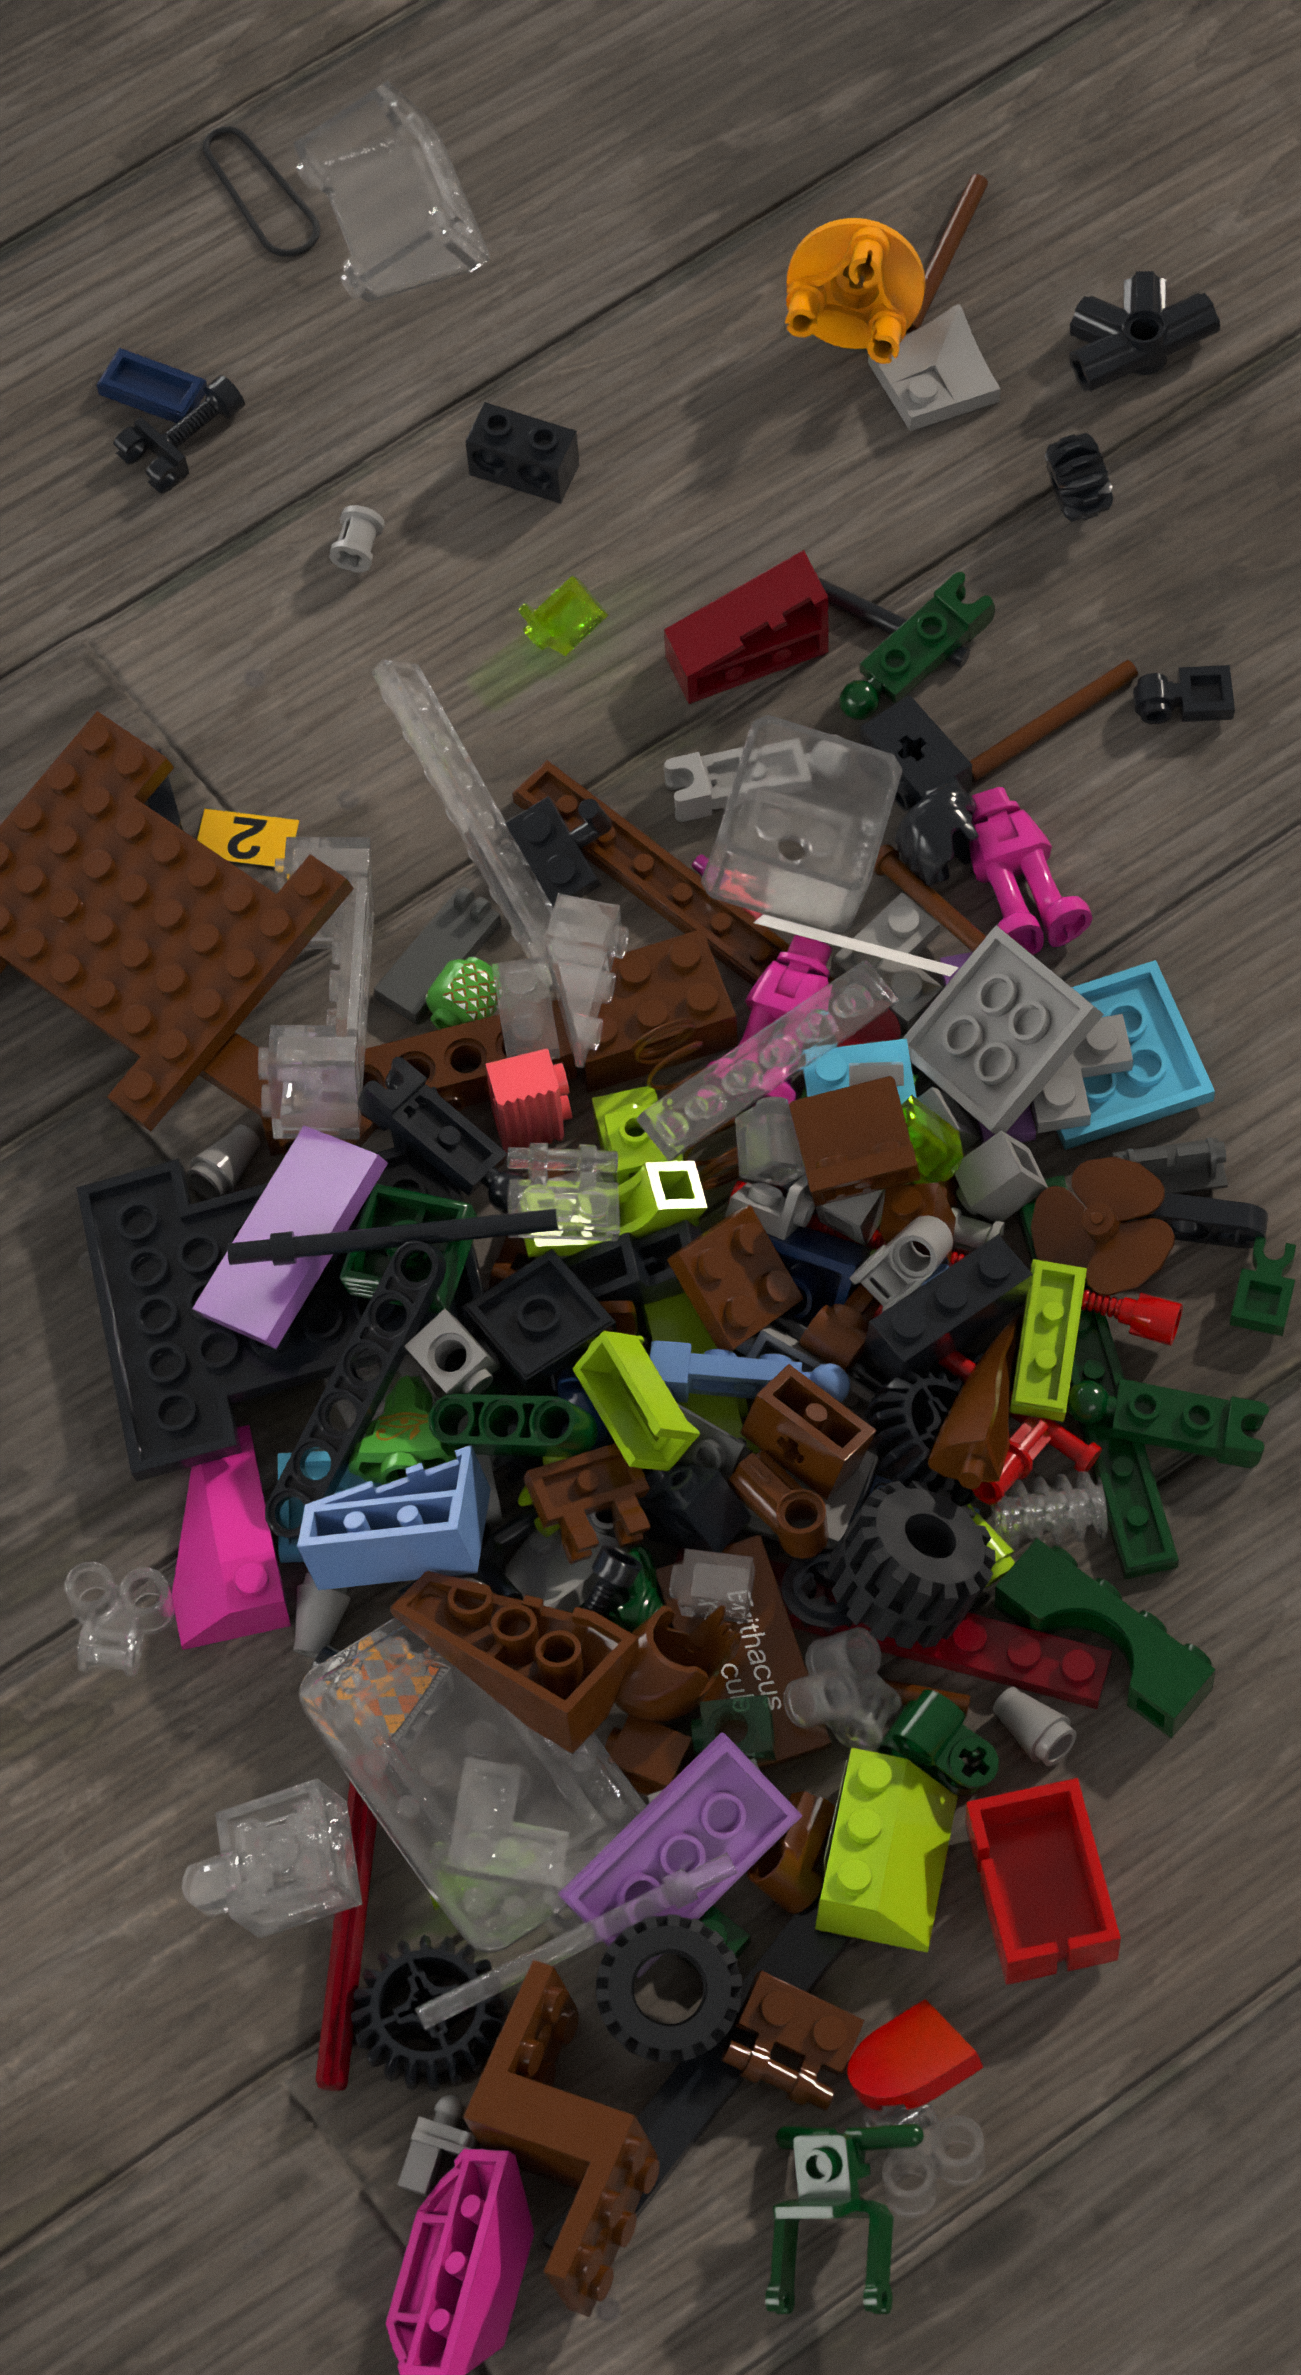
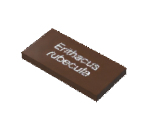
(765, 1658)

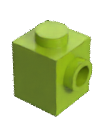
(630, 1141)

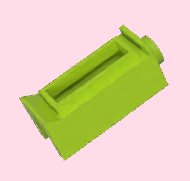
(634, 1402)

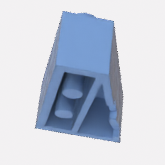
(400, 1528)

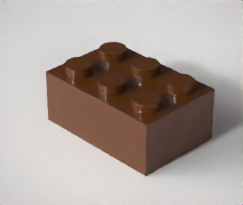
(653, 988)

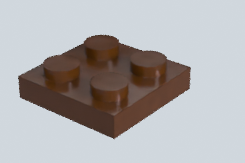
(735, 1279)

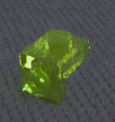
(563, 617)

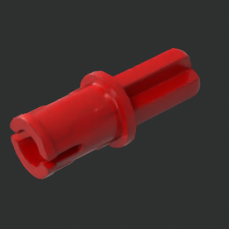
(1024, 1447)

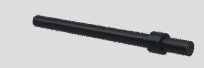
(285, 1247)

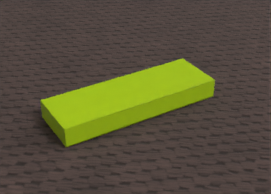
(1048, 1340)

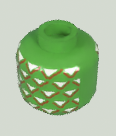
(462, 993)

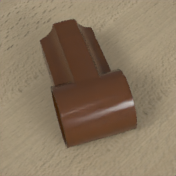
(780, 1502)
(789, 1866)

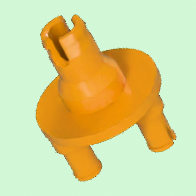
(855, 287)

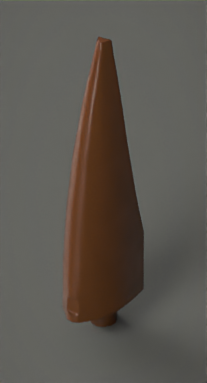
(976, 1430)

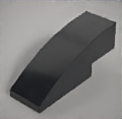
(633, 1266)

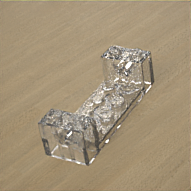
(320, 1068)

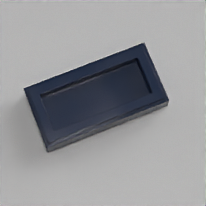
(151, 386)

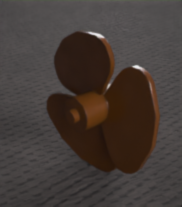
(1094, 1237)

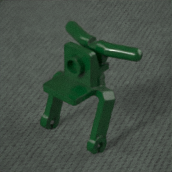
(828, 2188)

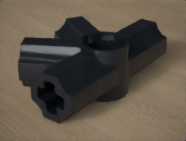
(1137, 335)

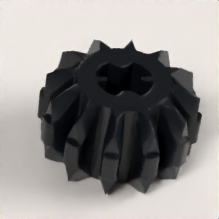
(1079, 477)

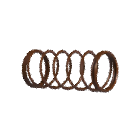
(716, 1164)

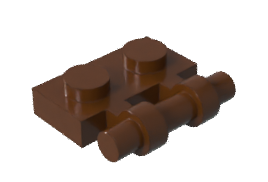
(800, 2025)

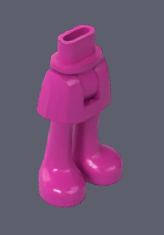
(1015, 846)
(784, 986)

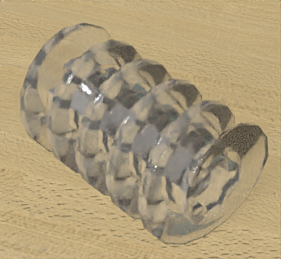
(1051, 1510)

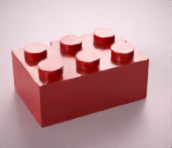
(1042, 1881)

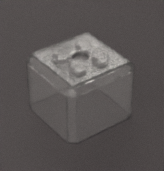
(806, 791)

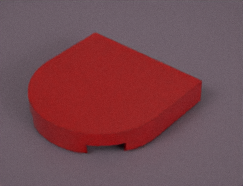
(911, 2060)

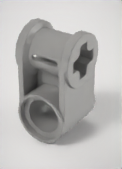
(901, 1269)

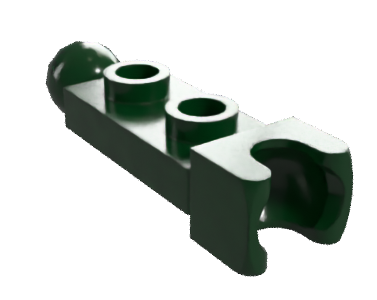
(917, 648)
(1174, 1419)

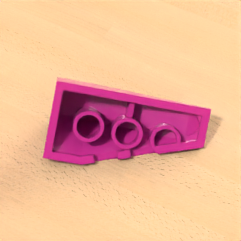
(226, 1554)

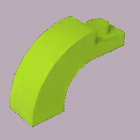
(647, 1203)

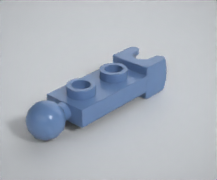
(725, 1374)

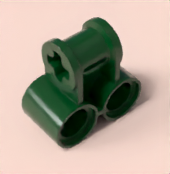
(936, 1741)

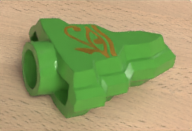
(400, 1436)

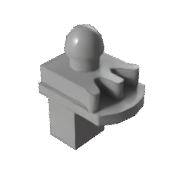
(430, 2143)

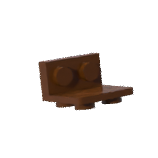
(854, 1141)

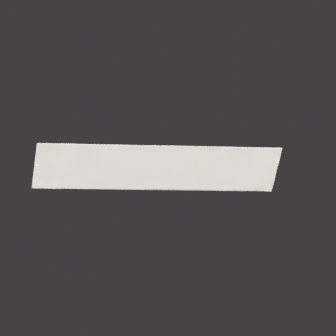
(856, 945)

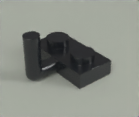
(556, 850)

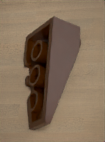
(535, 1660)

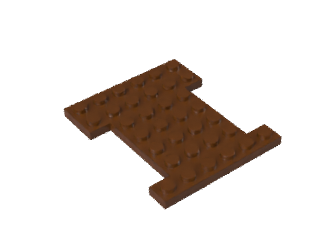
(142, 918)

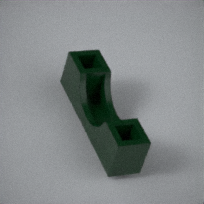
(1052, 1595)

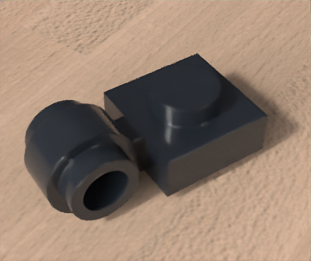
(1201, 694)

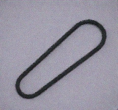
(278, 177)

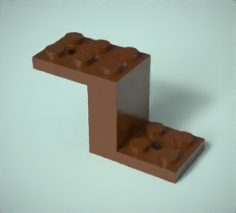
(563, 2138)

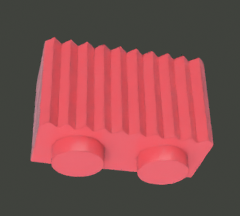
(528, 1099)

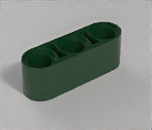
(535, 1431)

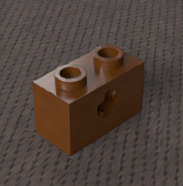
(807, 1431)

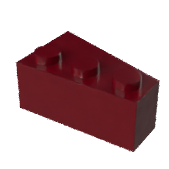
(751, 631)

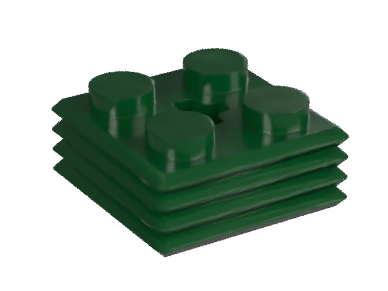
(395, 1207)

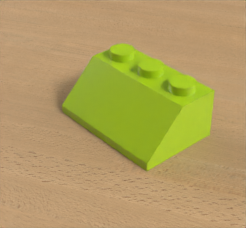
(887, 1853)

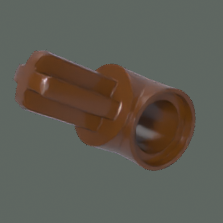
(840, 1330)

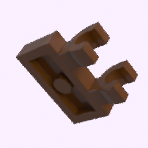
(584, 1485)

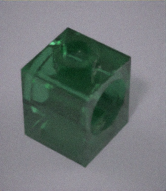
(753, 1710)

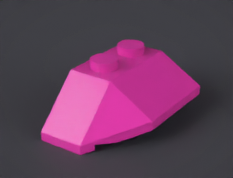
(462, 2267)

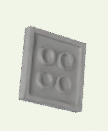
(999, 1031)

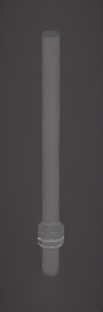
(678, 1890)

